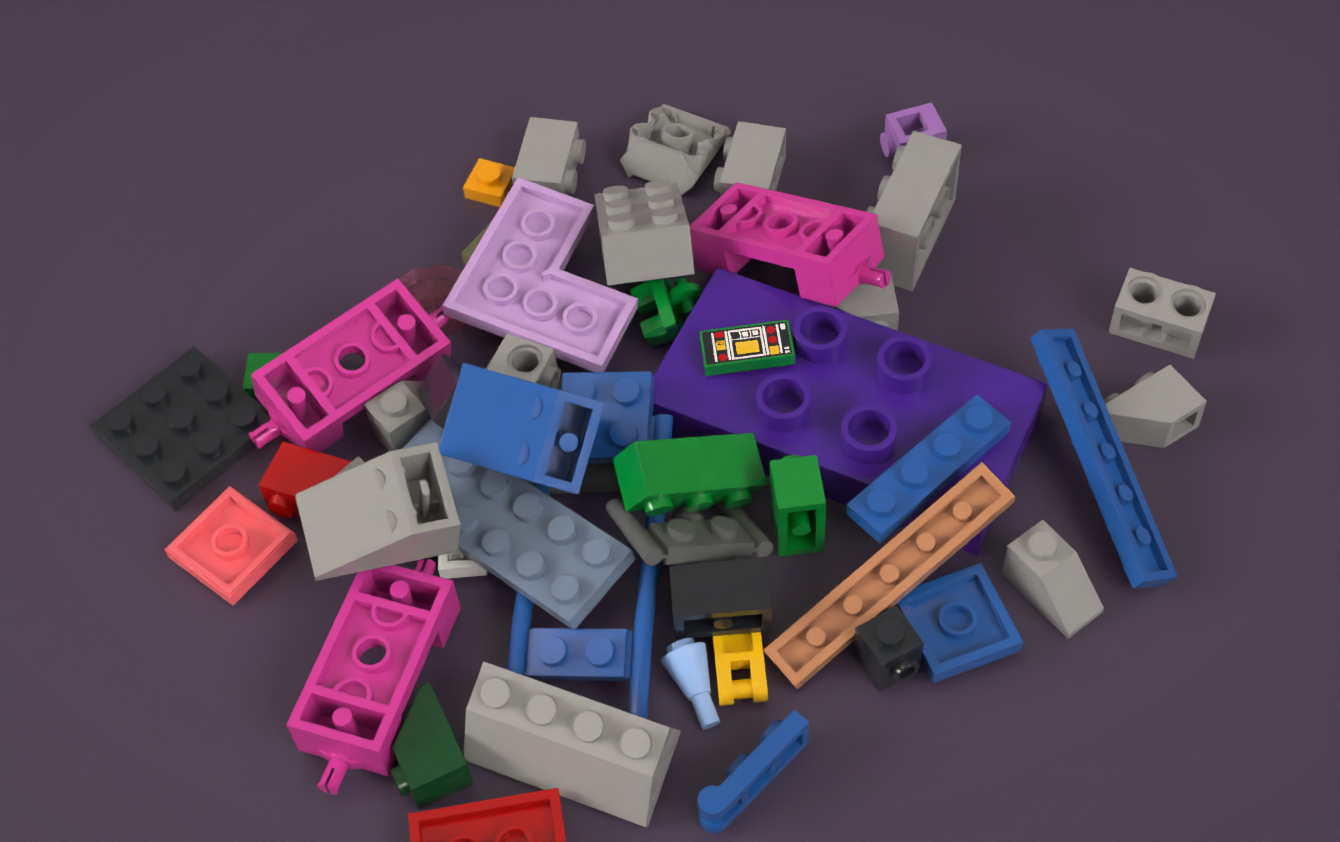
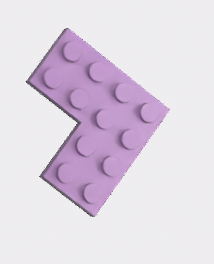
(520, 283)

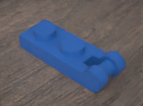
(752, 772)

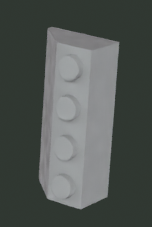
(567, 743)

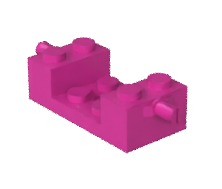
(823, 242)
(314, 395)
(353, 708)

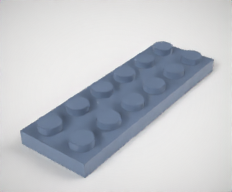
(530, 538)

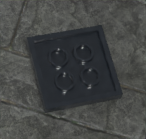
(182, 427)

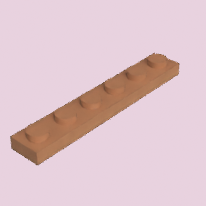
(889, 574)

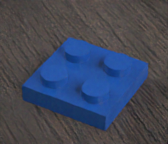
(960, 623)

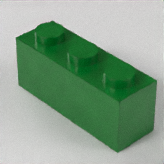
(689, 473)

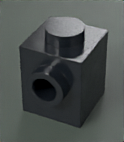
(888, 648)

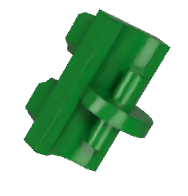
(670, 304)

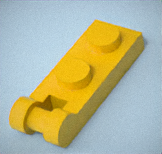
(735, 653)

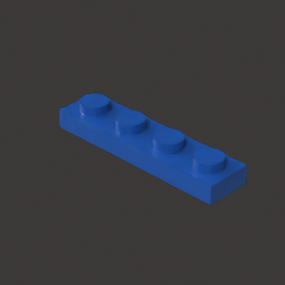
(928, 468)

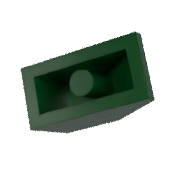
(428, 753)

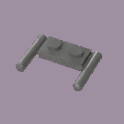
(692, 541)

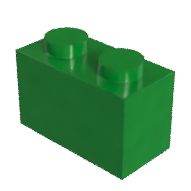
(797, 505)

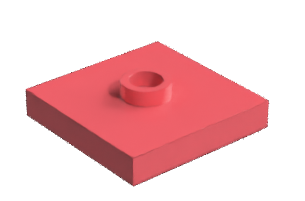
(231, 545)

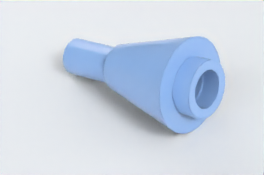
(689, 669)

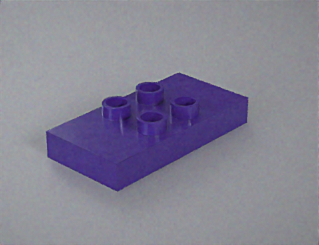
(851, 397)

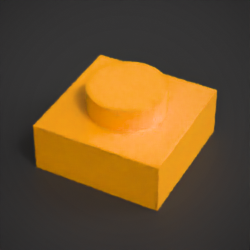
(489, 182)

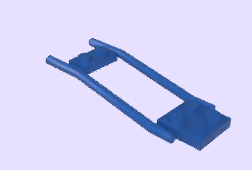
(601, 652)

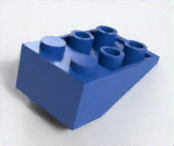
(520, 428)

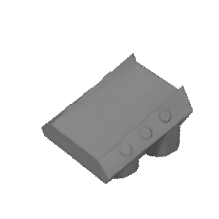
(672, 147)

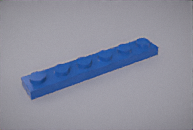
(1103, 459)

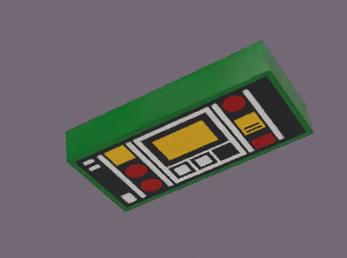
(747, 347)

